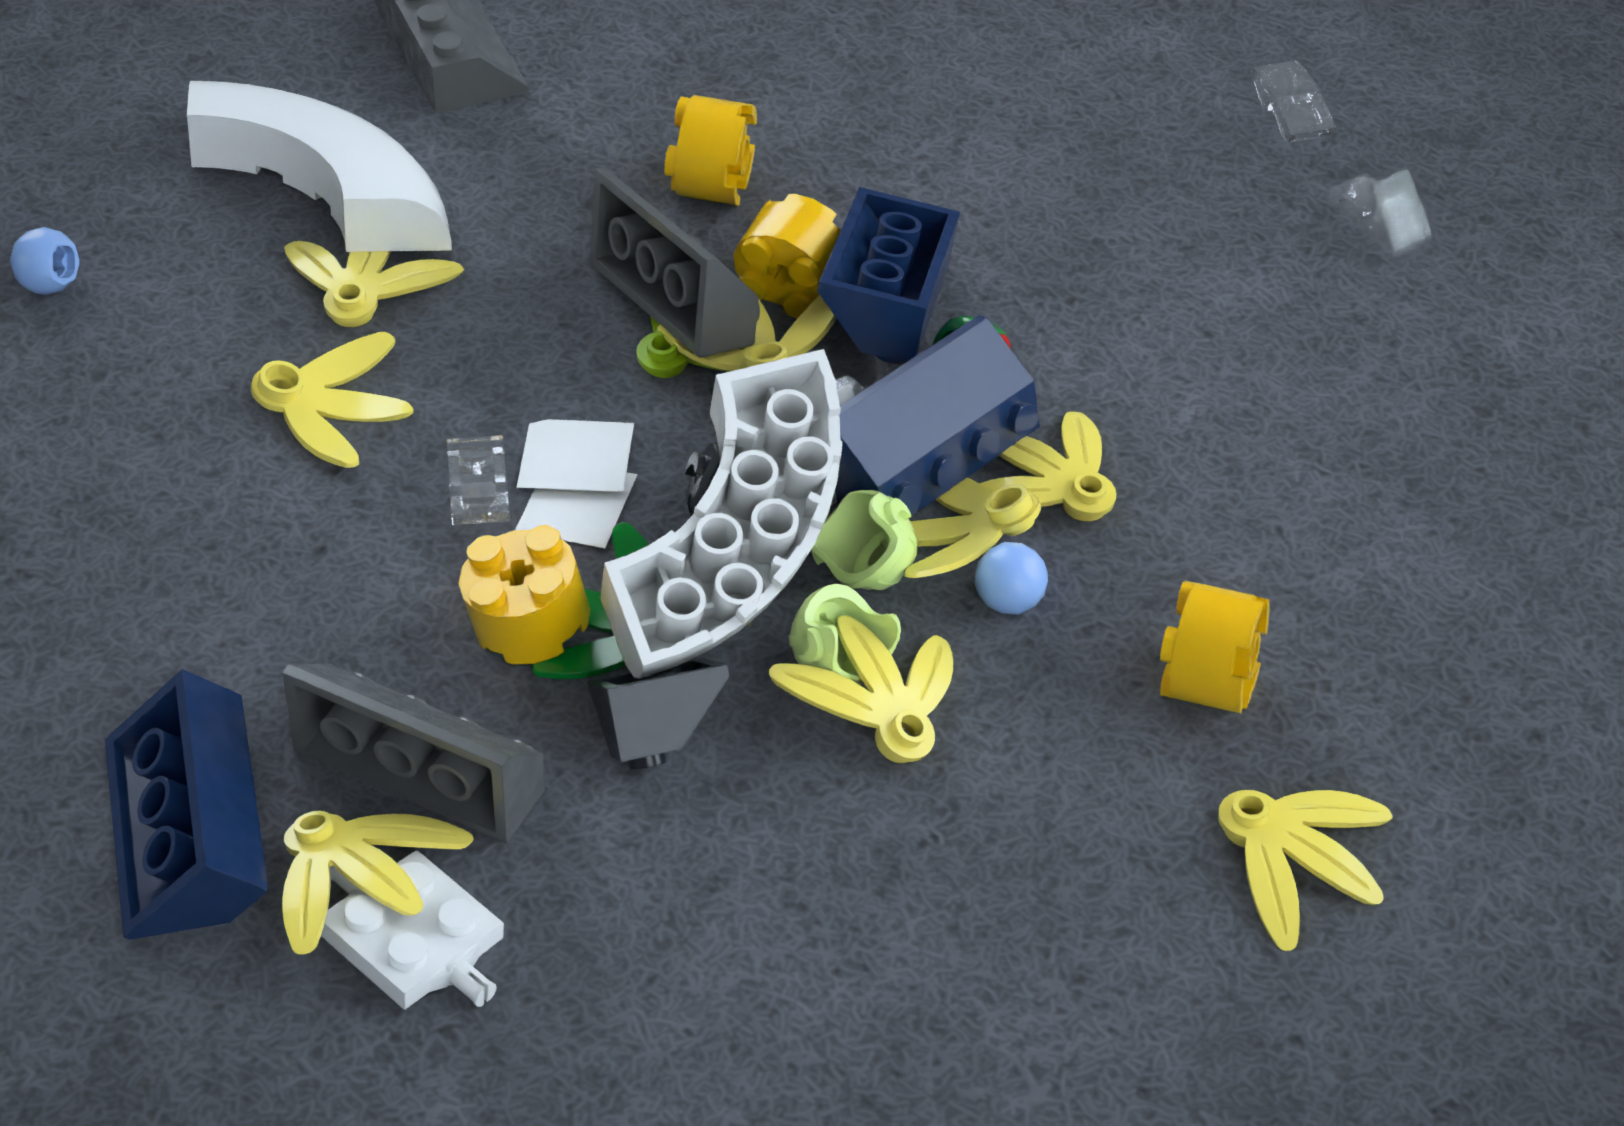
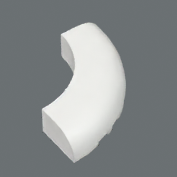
(327, 153)
(750, 527)

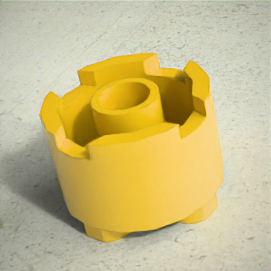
(711, 149)
(787, 251)
(524, 594)
(1214, 647)

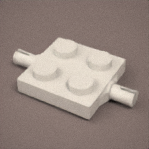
(417, 951)

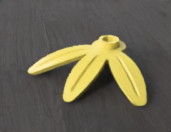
(355, 291)
(798, 340)
(306, 396)
(1060, 480)
(982, 524)
(888, 702)
(1285, 827)
(328, 840)

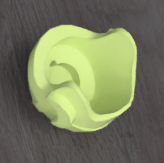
(867, 541)
(815, 631)

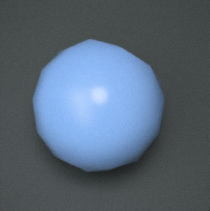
(44, 261)
(1011, 578)

